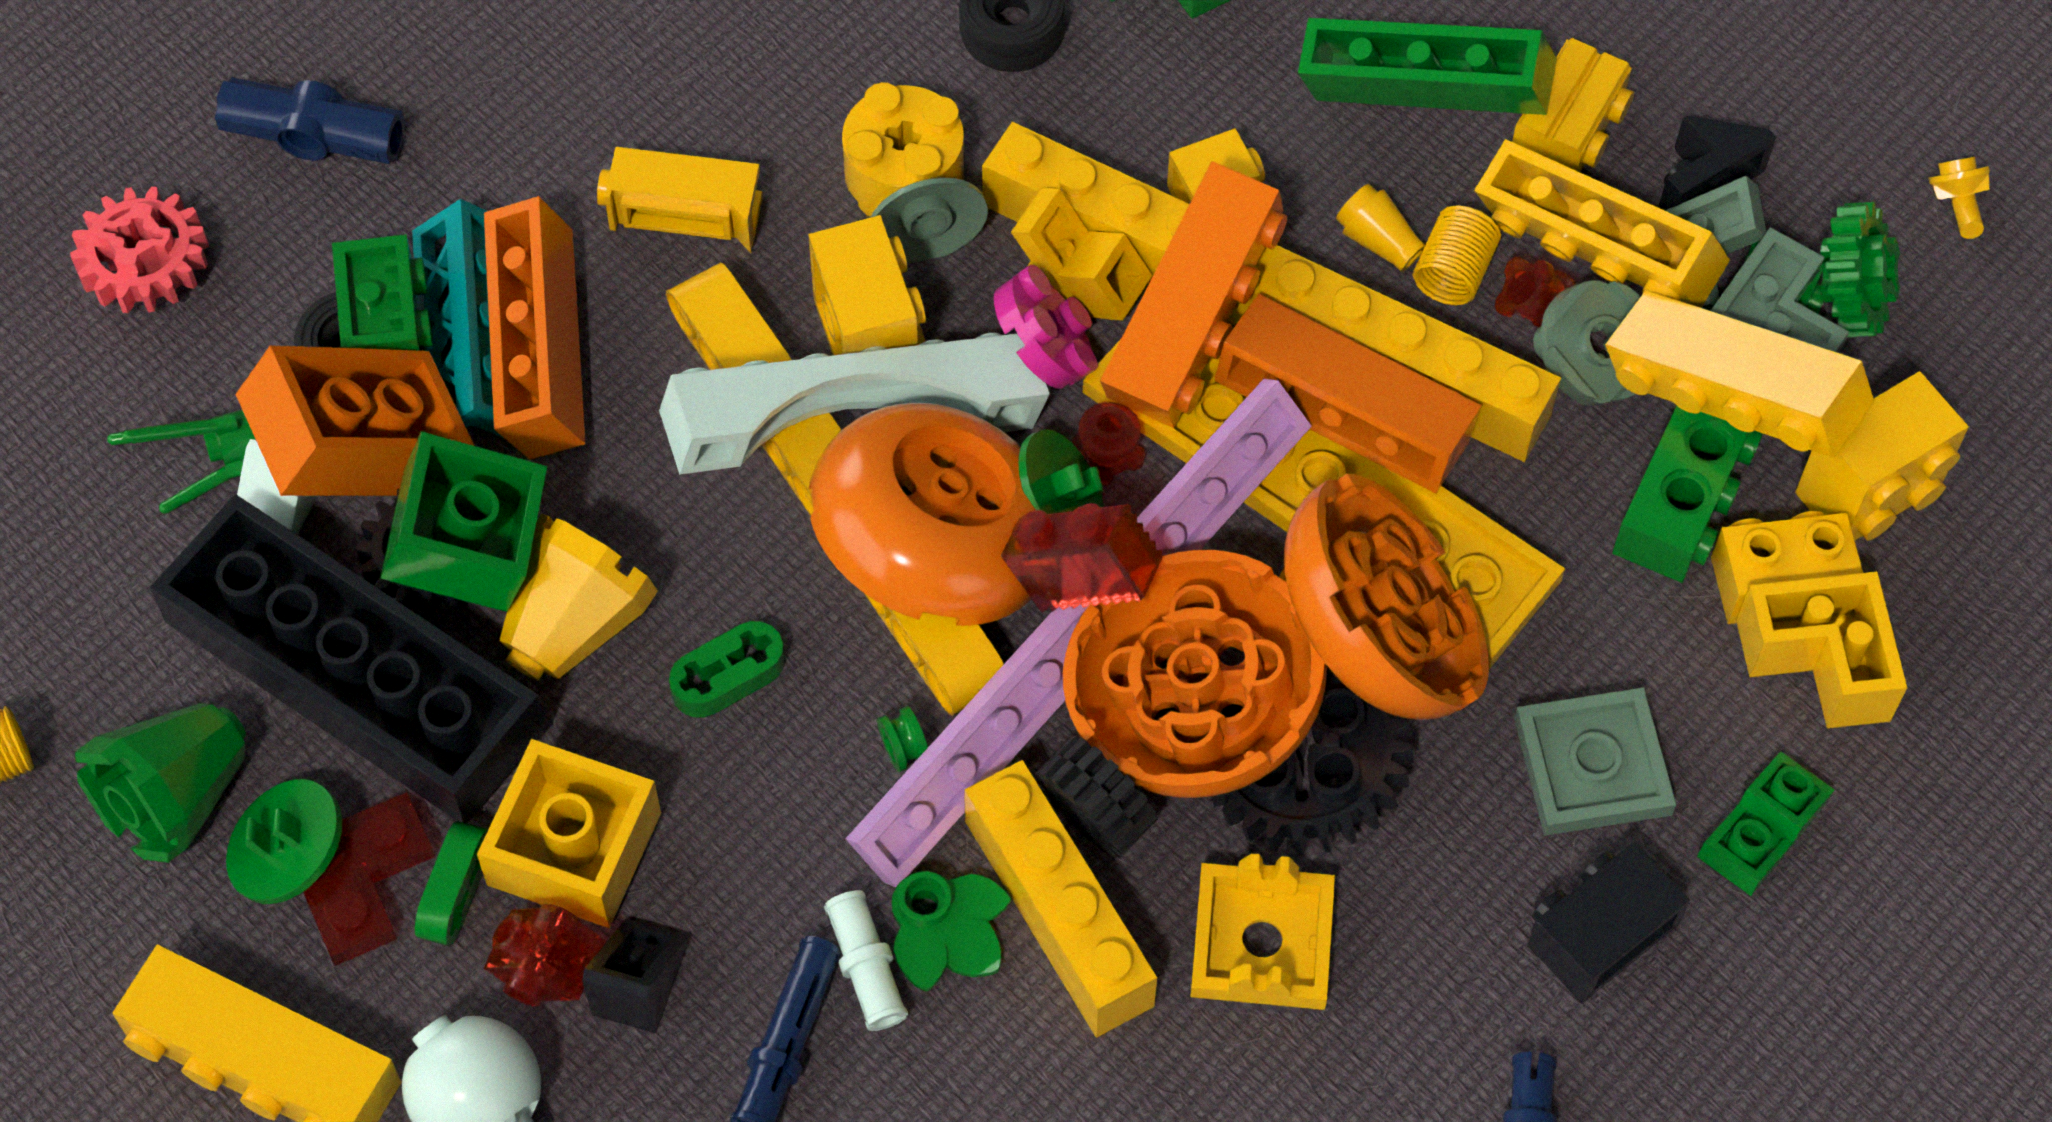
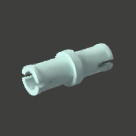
(865, 960)

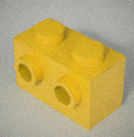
(1781, 551)

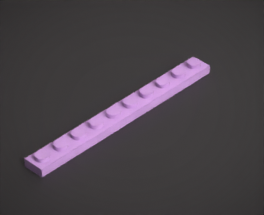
(1030, 683)

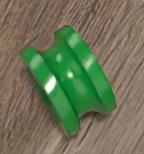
(902, 738)

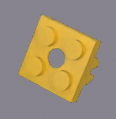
(1272, 894)

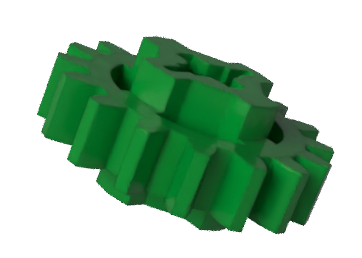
(1860, 269)

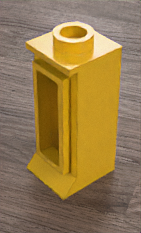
(681, 194)

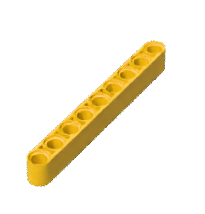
(732, 333)

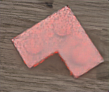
(369, 850)

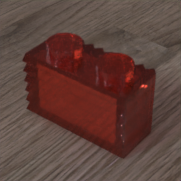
(1082, 556)

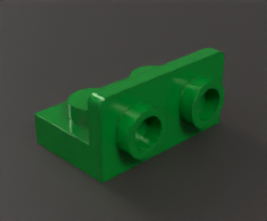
(378, 294)

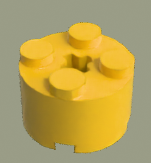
(898, 140)

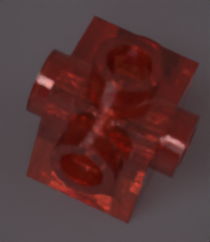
(542, 954)

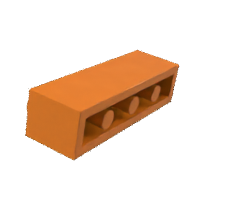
(1194, 295)
(533, 328)
(1350, 392)

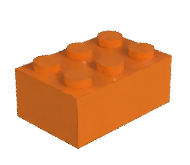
(345, 416)

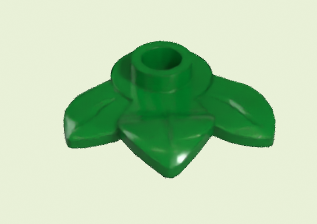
(954, 934)

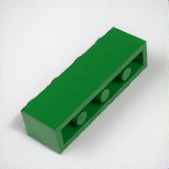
(1428, 65)

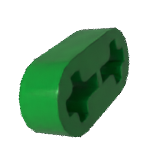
(727, 669)
(451, 885)

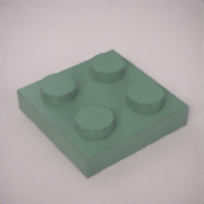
(1594, 761)

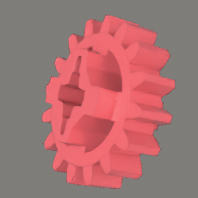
(140, 250)

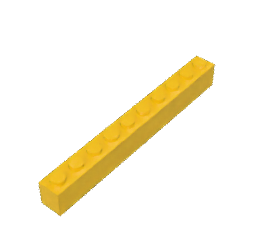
(1512, 392)

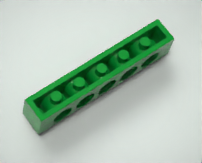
(1671, 538)

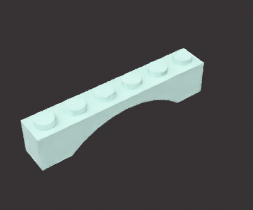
(727, 413)

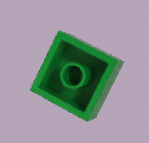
(464, 522)

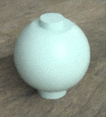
(471, 1073)

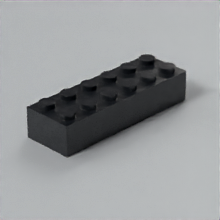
(350, 658)

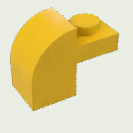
(1080, 263)

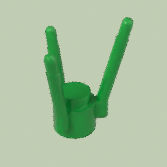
(224, 440)

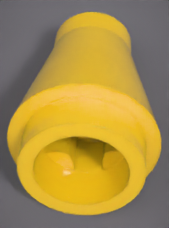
(1379, 226)

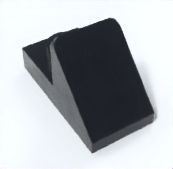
(1713, 157)

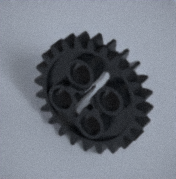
(1366, 751)

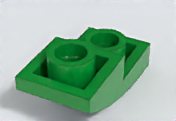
(1765, 823)

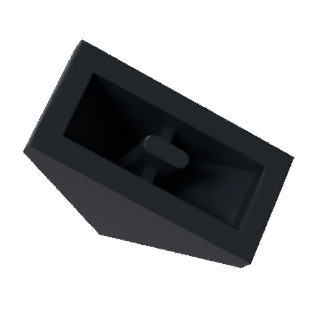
(634, 974)

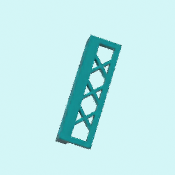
(465, 309)

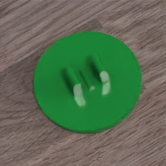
(1057, 474)
(284, 841)

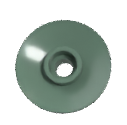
(933, 217)

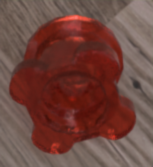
(1530, 289)
(1110, 439)

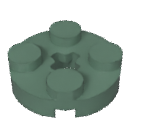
(1566, 343)

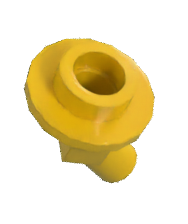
(1960, 182)

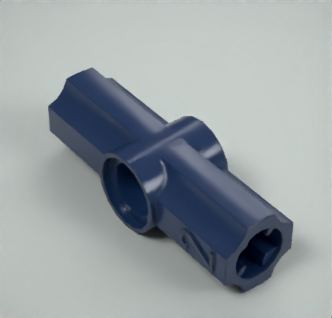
(310, 120)

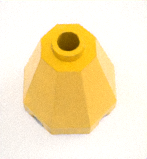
(569, 601)

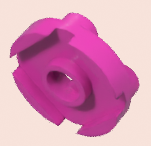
(1048, 326)

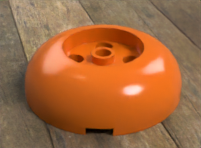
(944, 540)
(1381, 603)
(1191, 615)

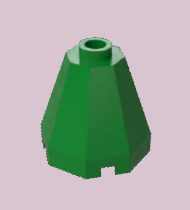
(162, 776)

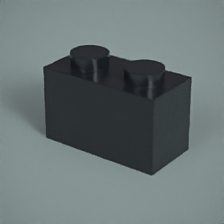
(1606, 920)

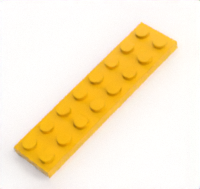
(1497, 567)

